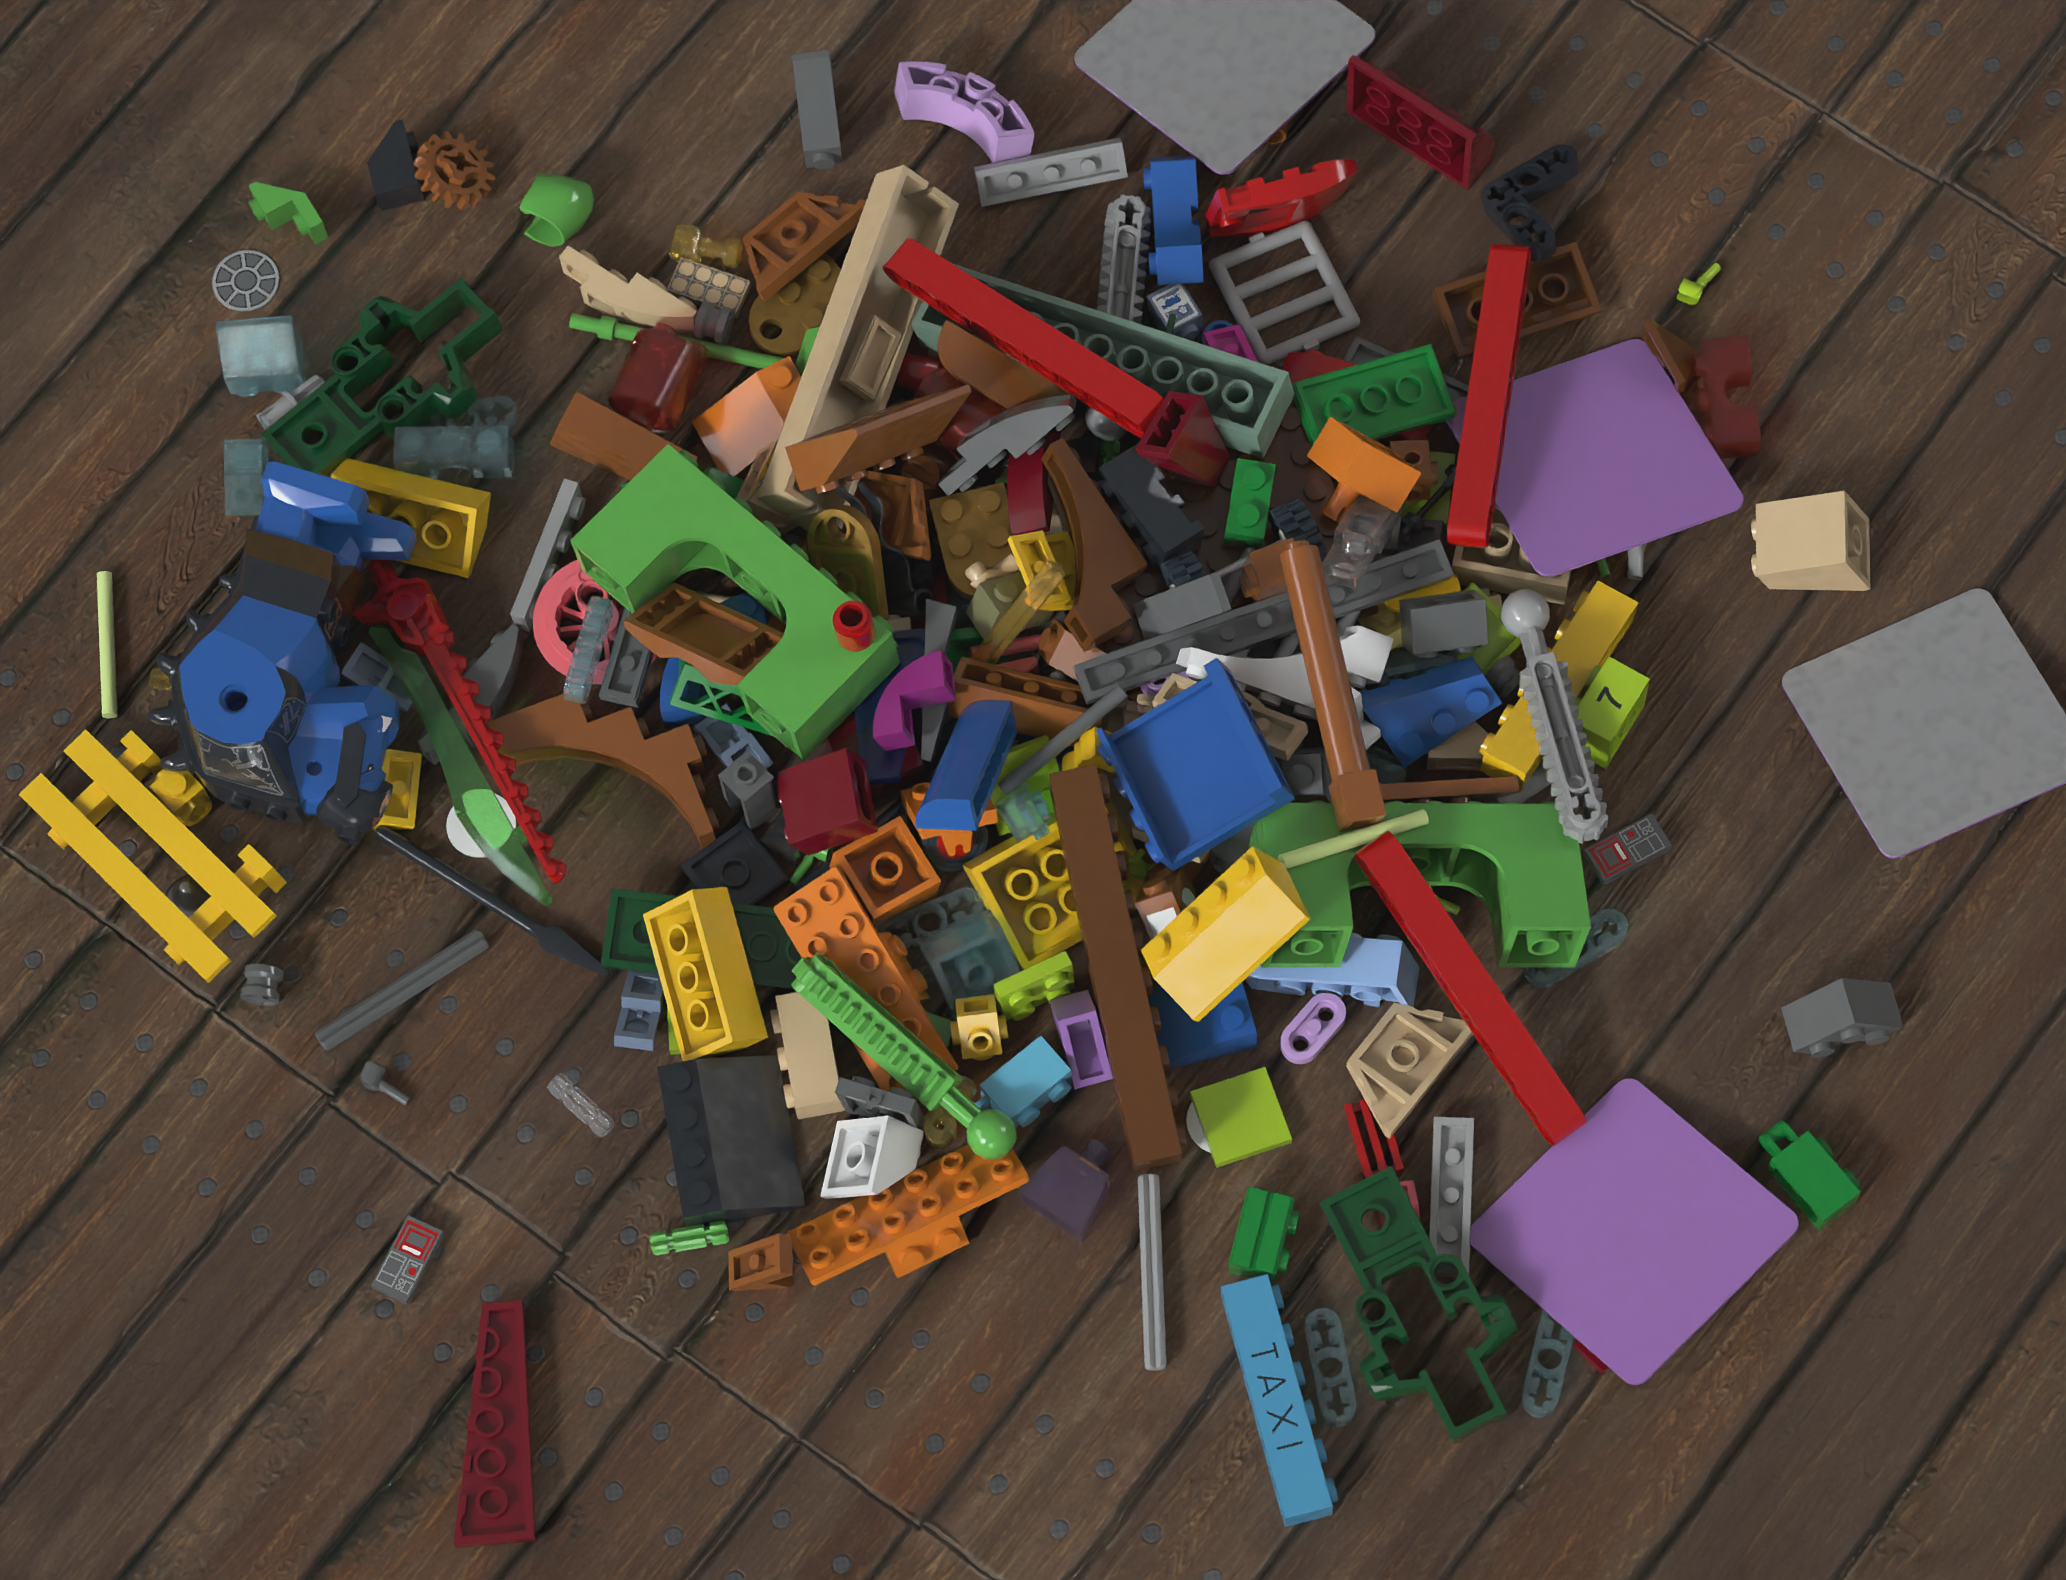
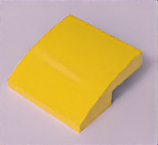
(1031, 554)
(403, 773)

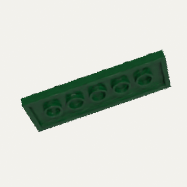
(764, 939)

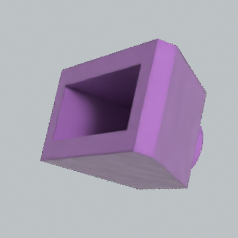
(1081, 1038)

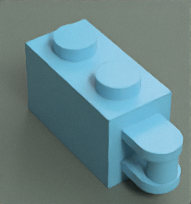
(1027, 1083)

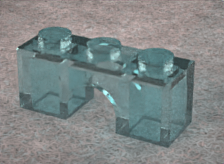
(480, 449)

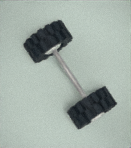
(1287, 522)

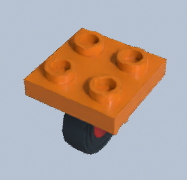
(948, 848)

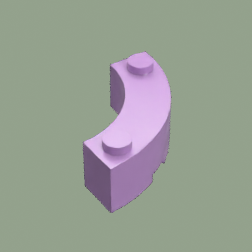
(965, 104)

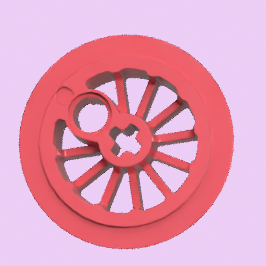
(553, 605)

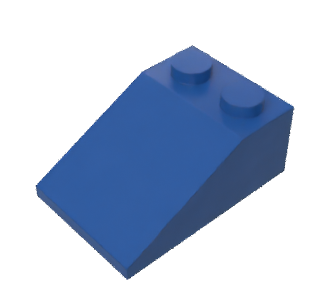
(1219, 1033)

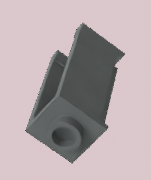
(751, 785)

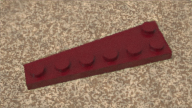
(497, 1465)

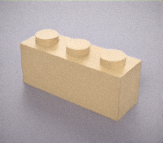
(807, 1057)

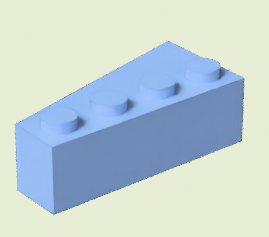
(1369, 972)

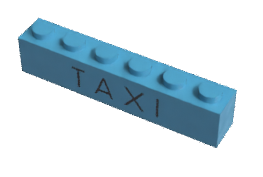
(1277, 1401)

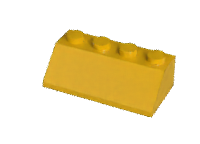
(444, 515)
(1226, 933)
(705, 974)

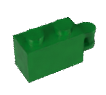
(1810, 1174)

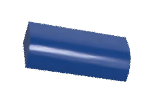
(969, 767)

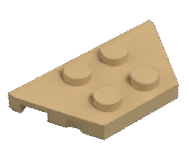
(1404, 1060)

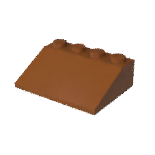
(873, 440)

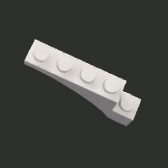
(1286, 677)

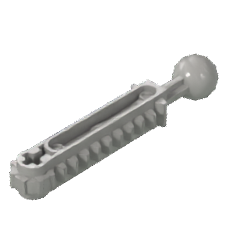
(1121, 282)
(1555, 717)

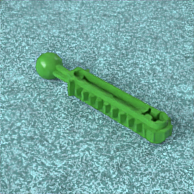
(900, 1053)

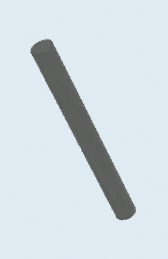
(1063, 740)

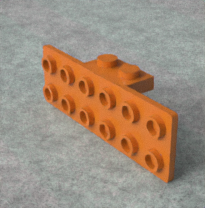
(832, 922)
(909, 1220)

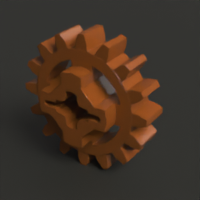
(454, 170)

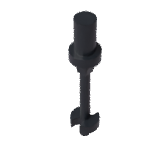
(1413, 521)

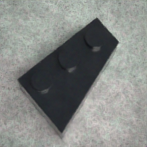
(1149, 507)

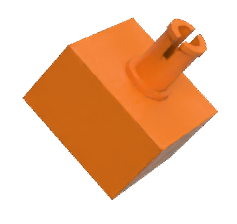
(1361, 469)

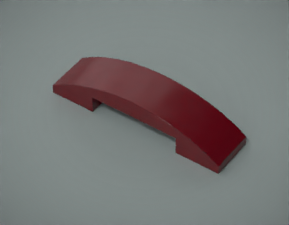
(1027, 490)

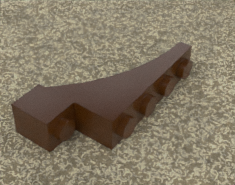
(1103, 551)

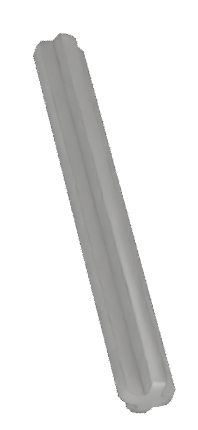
(1152, 1272)

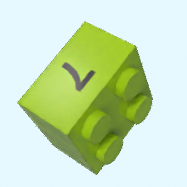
(1610, 707)

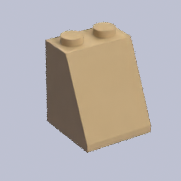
(1812, 543)

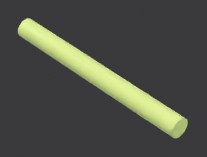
(107, 644)
(1353, 839)

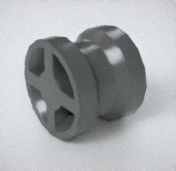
(714, 322)
(1505, 679)
(262, 984)

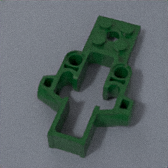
(331, 404)
(1391, 1252)

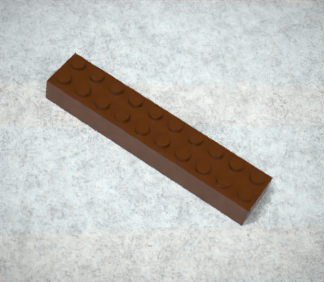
(1115, 968)

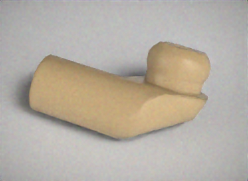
(978, 573)

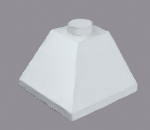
(870, 1156)

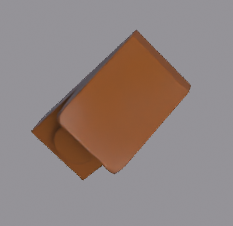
(762, 1264)

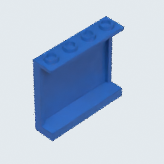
(1195, 769)

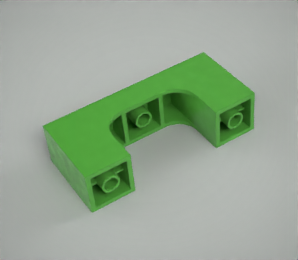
(685, 521)
(1500, 852)

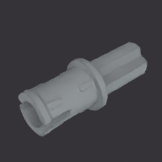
(288, 401)

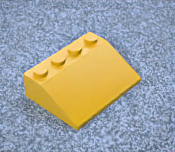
(1031, 891)

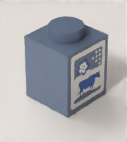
(1176, 300)

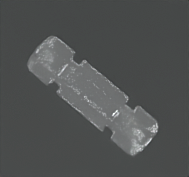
(581, 1105)

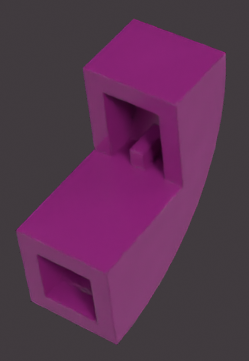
(918, 685)

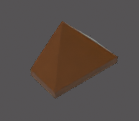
(1672, 353)

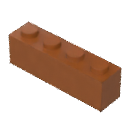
(1038, 702)

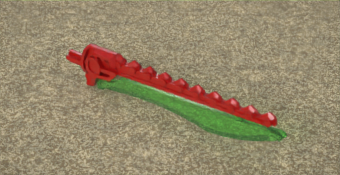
(420, 623)

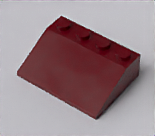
(1417, 123)

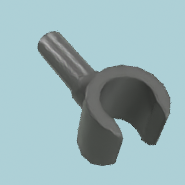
(372, 1079)

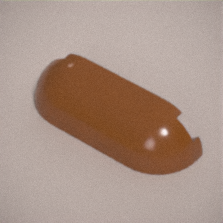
(990, 370)

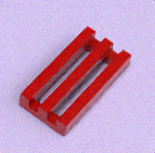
(1350, 1111)

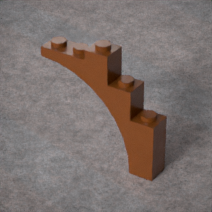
(619, 740)

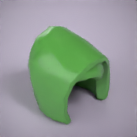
(559, 207)

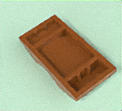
(702, 633)

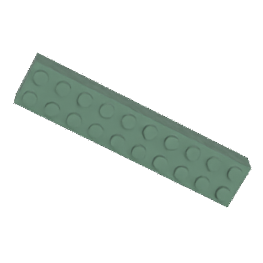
(1240, 393)

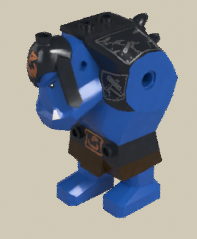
(262, 672)

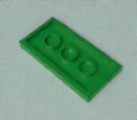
(1377, 395)

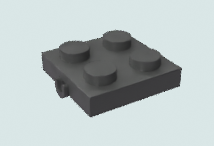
(864, 1100)

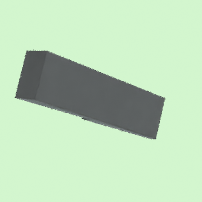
(1182, 606)
(938, 635)

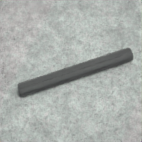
(401, 989)

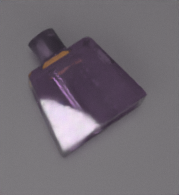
(1069, 1188)

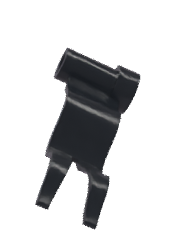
(900, 594)

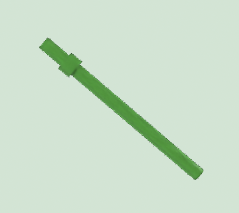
(609, 329)

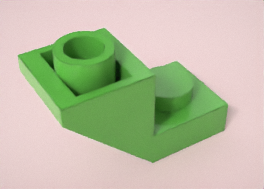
(283, 205)

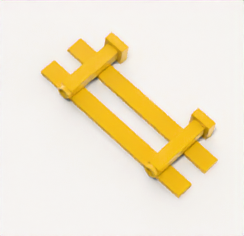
(119, 783)

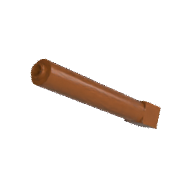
(1354, 785)

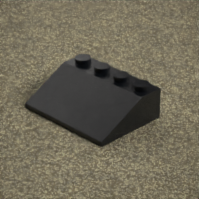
(730, 1138)

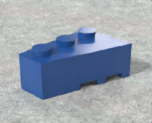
(1429, 708)

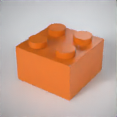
(887, 871)

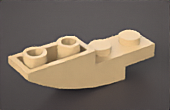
(635, 302)

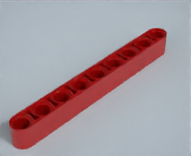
(1023, 336)
(1489, 396)
(1470, 988)

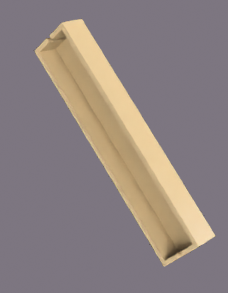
(859, 292)

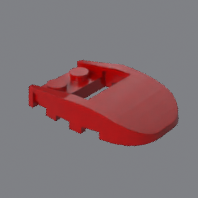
(1302, 194)

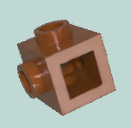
(1418, 455)

